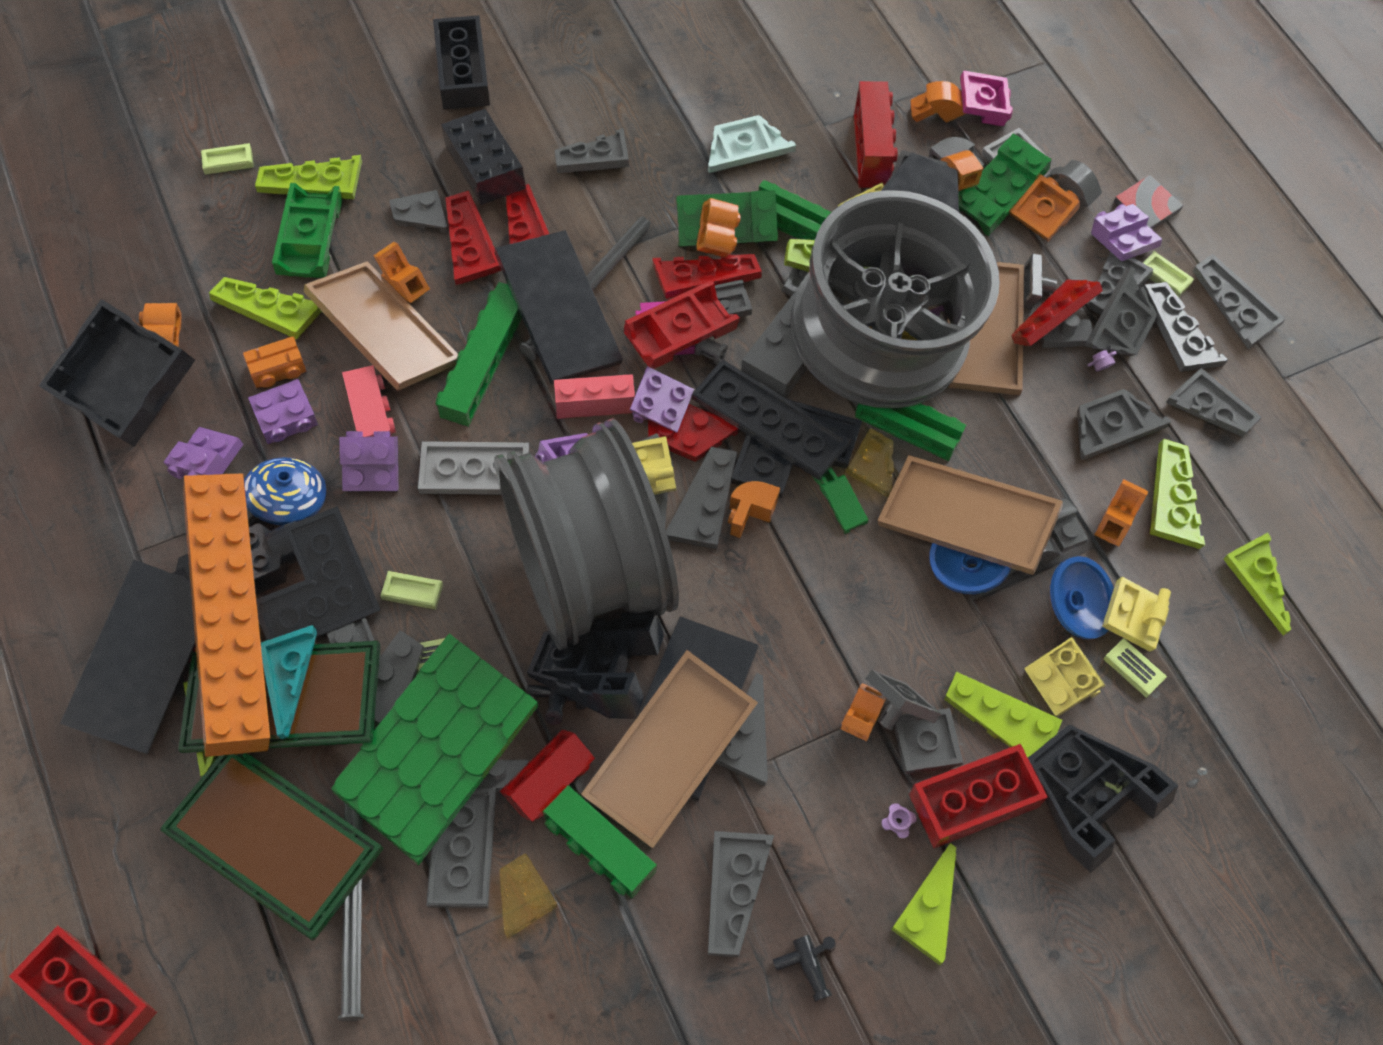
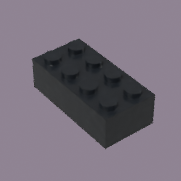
(461, 62)
(483, 156)

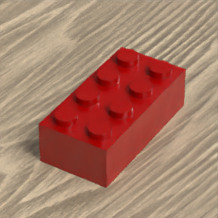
(874, 133)
(977, 795)
(82, 992)

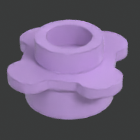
(1102, 360)
(902, 813)

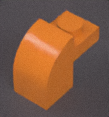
(940, 98)
(967, 166)
(400, 274)
(753, 500)
(1121, 512)
(863, 712)

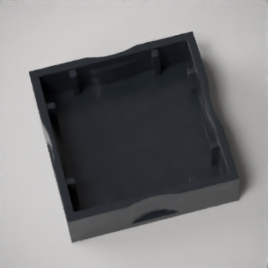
(117, 373)

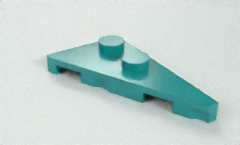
(285, 668)

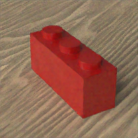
(547, 775)

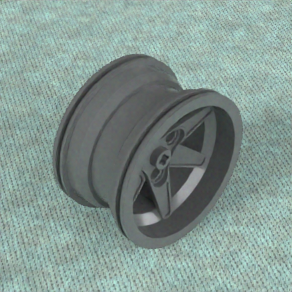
(924, 261)
(588, 532)

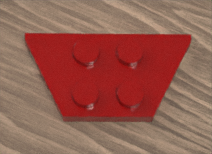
(696, 433)

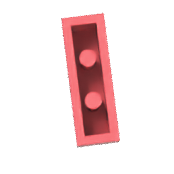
(594, 396)
(366, 401)

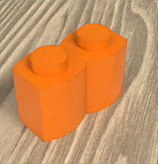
(717, 228)
(163, 320)

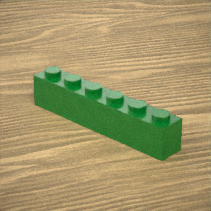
(480, 357)

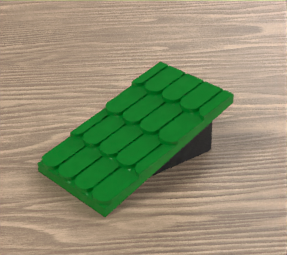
(434, 748)

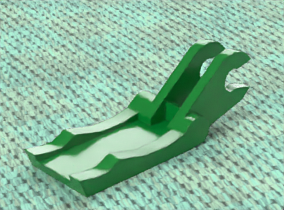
(842, 501)

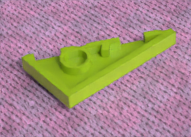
(1258, 574)
(928, 913)

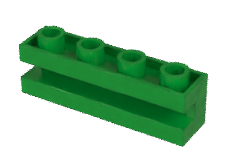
(795, 214)
(918, 426)
(599, 842)

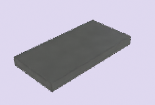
(464, 856)

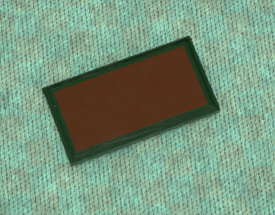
(333, 704)
(272, 841)

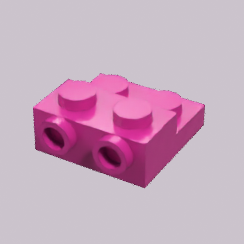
(986, 97)

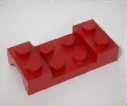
(679, 325)

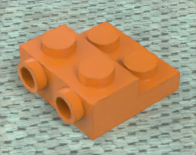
(1045, 207)

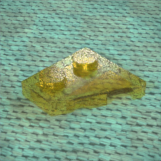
(874, 462)
(523, 895)

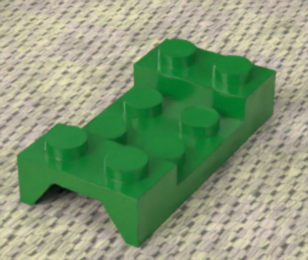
(1003, 183)
(756, 212)
(306, 232)

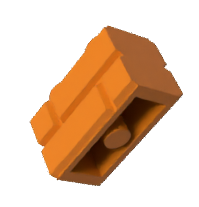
(274, 362)

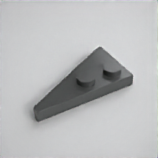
(748, 746)

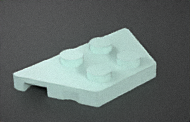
(745, 143)

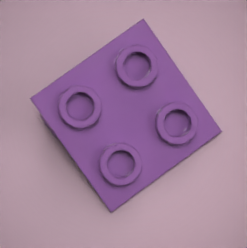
(661, 400)

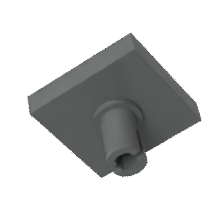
(901, 699)

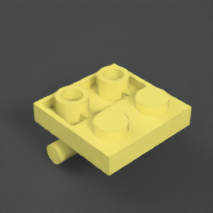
(657, 464)
(1137, 613)
(1065, 677)

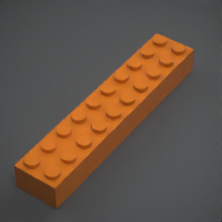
(225, 616)

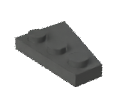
(596, 155)
(1110, 276)
(1214, 403)

